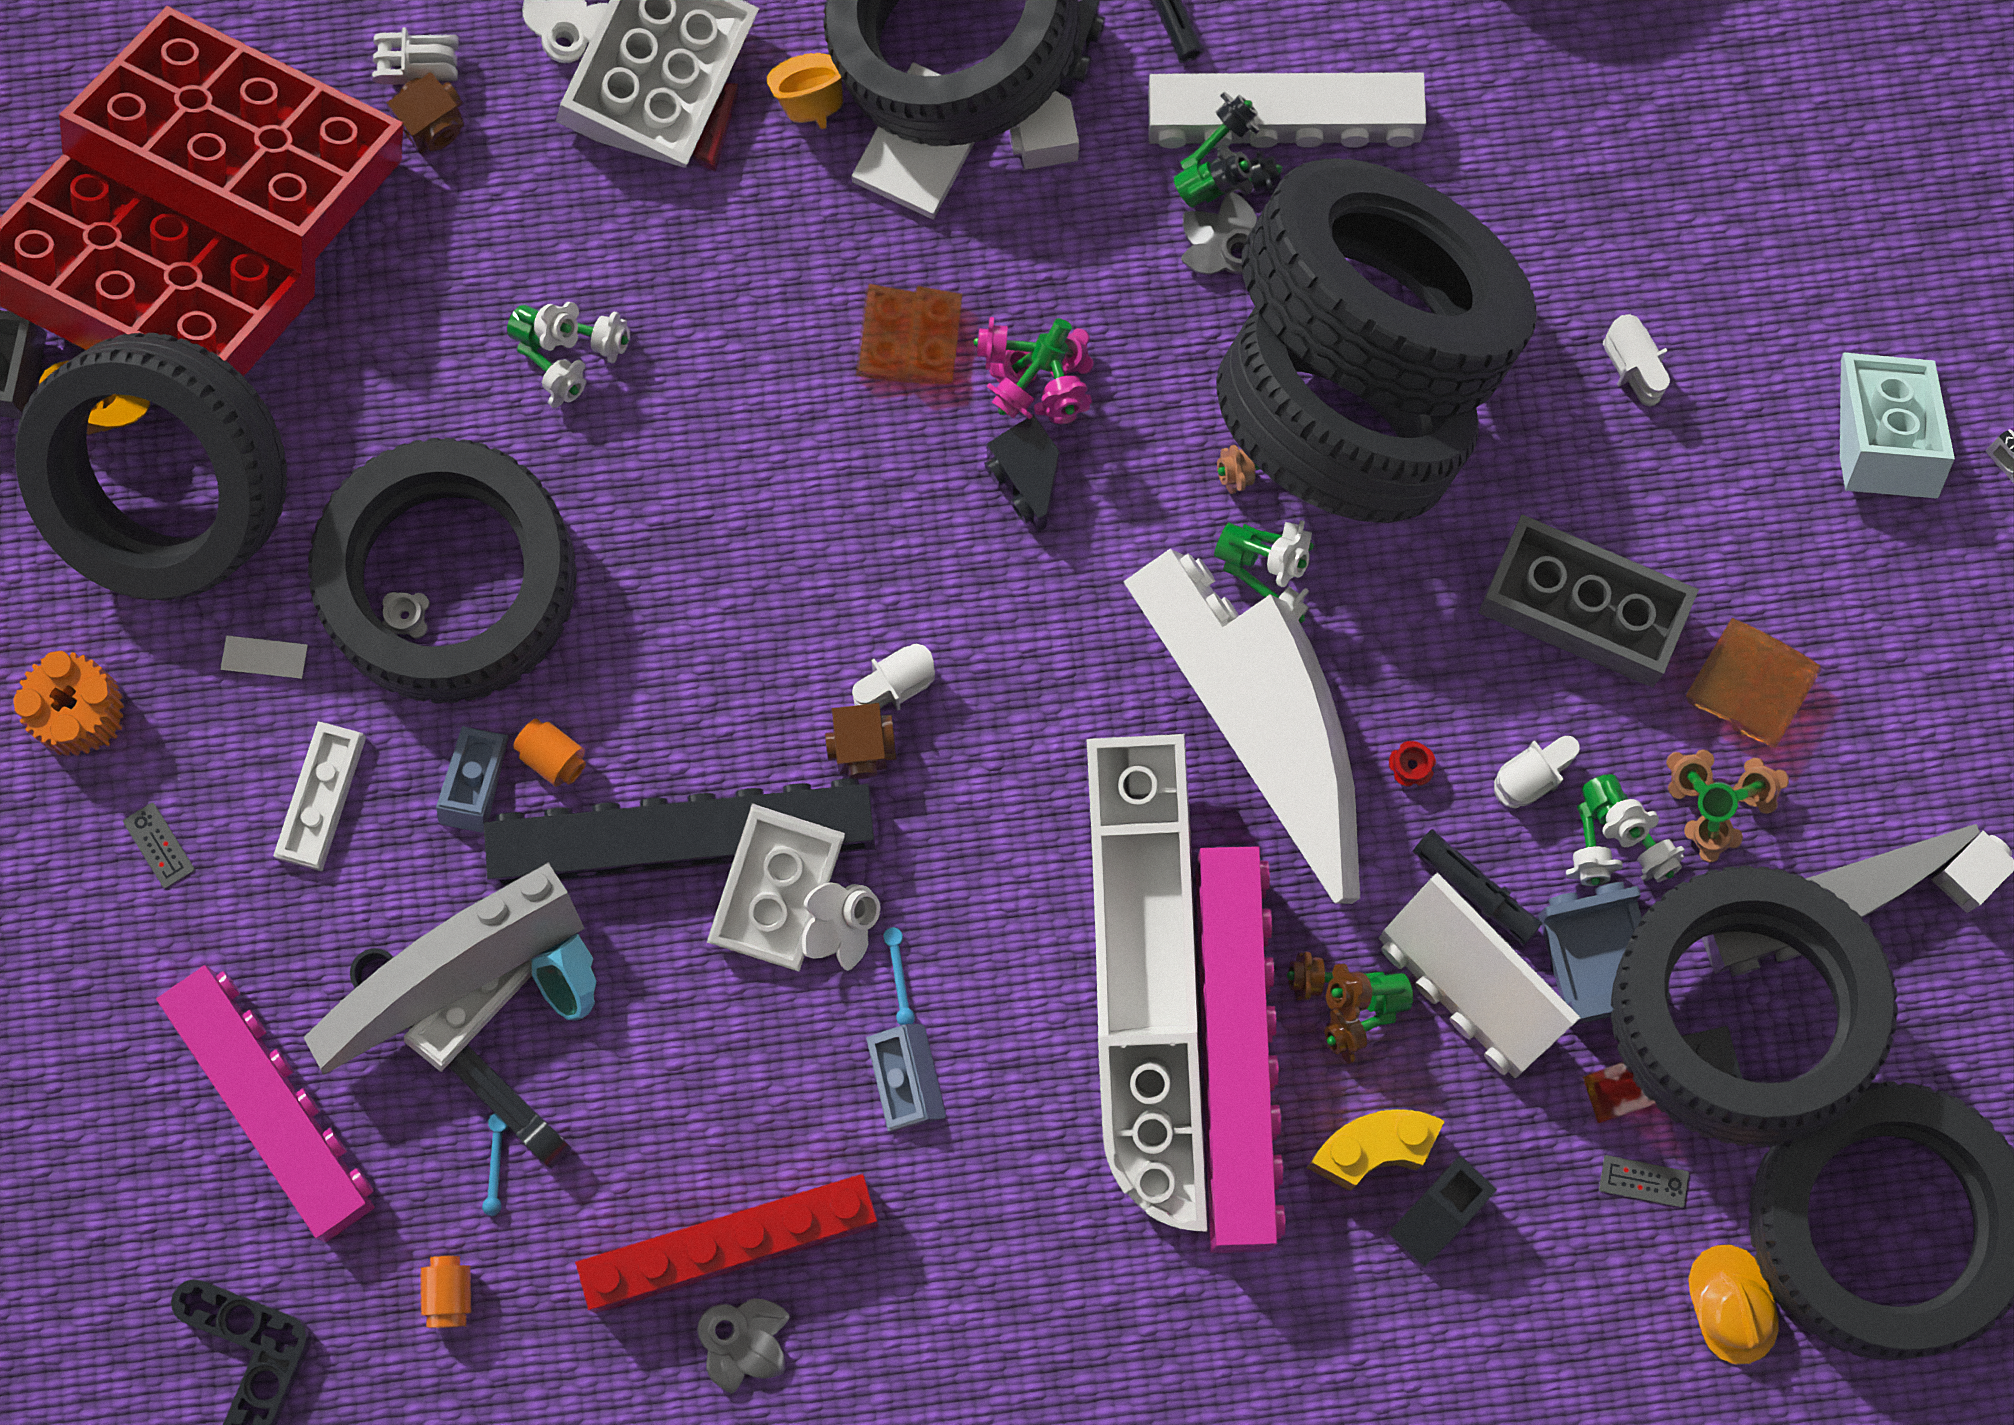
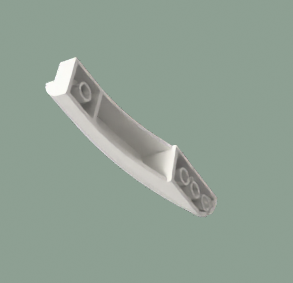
(1148, 975)

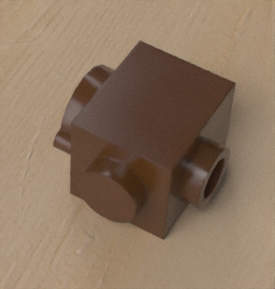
(428, 113)
(861, 740)

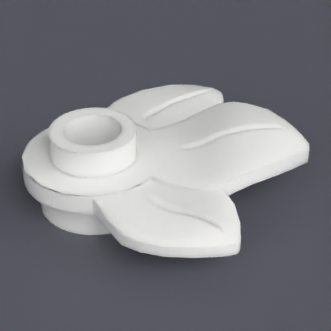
(563, 19)
(839, 922)

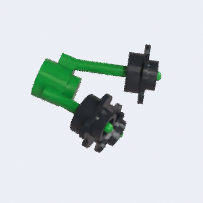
(1230, 169)

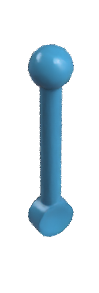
(893, 939)
(492, 1205)

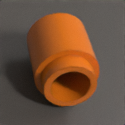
(550, 752)
(445, 1292)

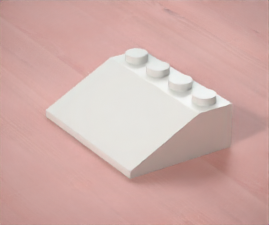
(655, 74)
(1476, 977)

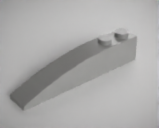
(1862, 885)
(448, 965)

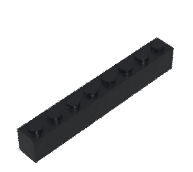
(663, 834)

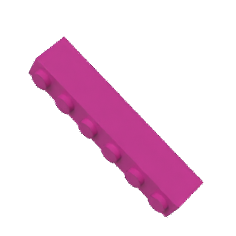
(266, 1103)

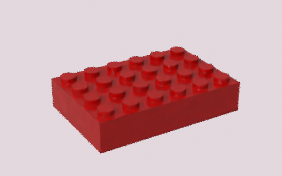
(232, 138)
(114, 262)

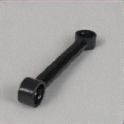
(491, 1088)

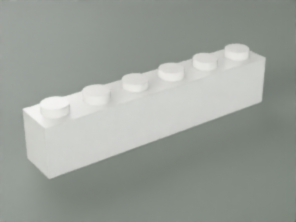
(1290, 108)

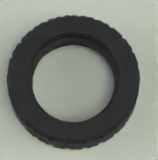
(961, 104)
(1323, 453)
(383, 492)
(86, 524)
(1809, 922)
(1825, 1308)

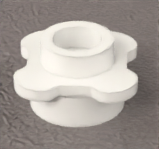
(415, 604)

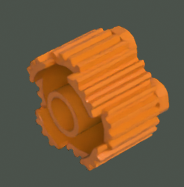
(52, 687)

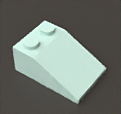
(1893, 426)

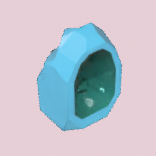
(566, 978)

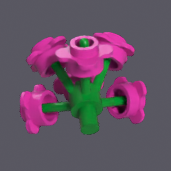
(1016, 368)

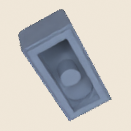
(472, 779)

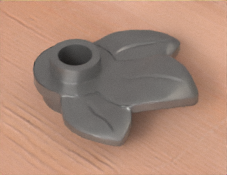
(1217, 235)
(750, 1345)

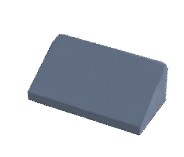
(906, 1076)

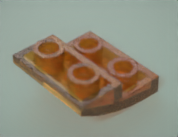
(909, 335)
(1753, 682)

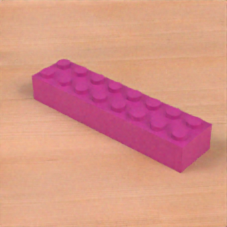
(1235, 1050)

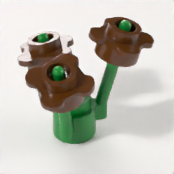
(1350, 994)

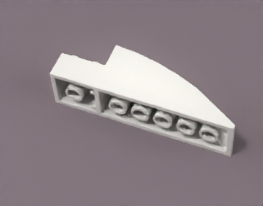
(1268, 702)

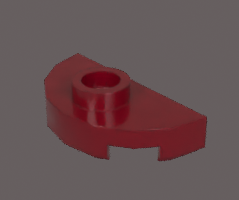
(714, 133)

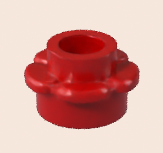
(1421, 755)

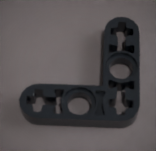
(265, 1356)

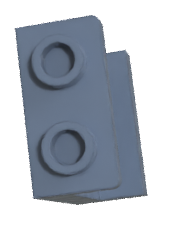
(1587, 944)

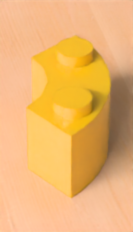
(1375, 1142)

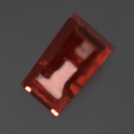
(1615, 1093)

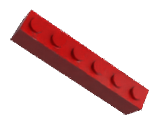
(726, 1244)

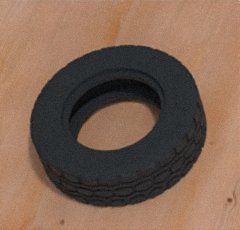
(1357, 331)

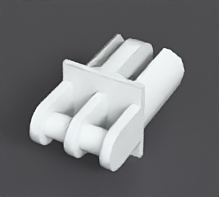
(418, 57)
(1637, 359)
(896, 677)
(1534, 772)

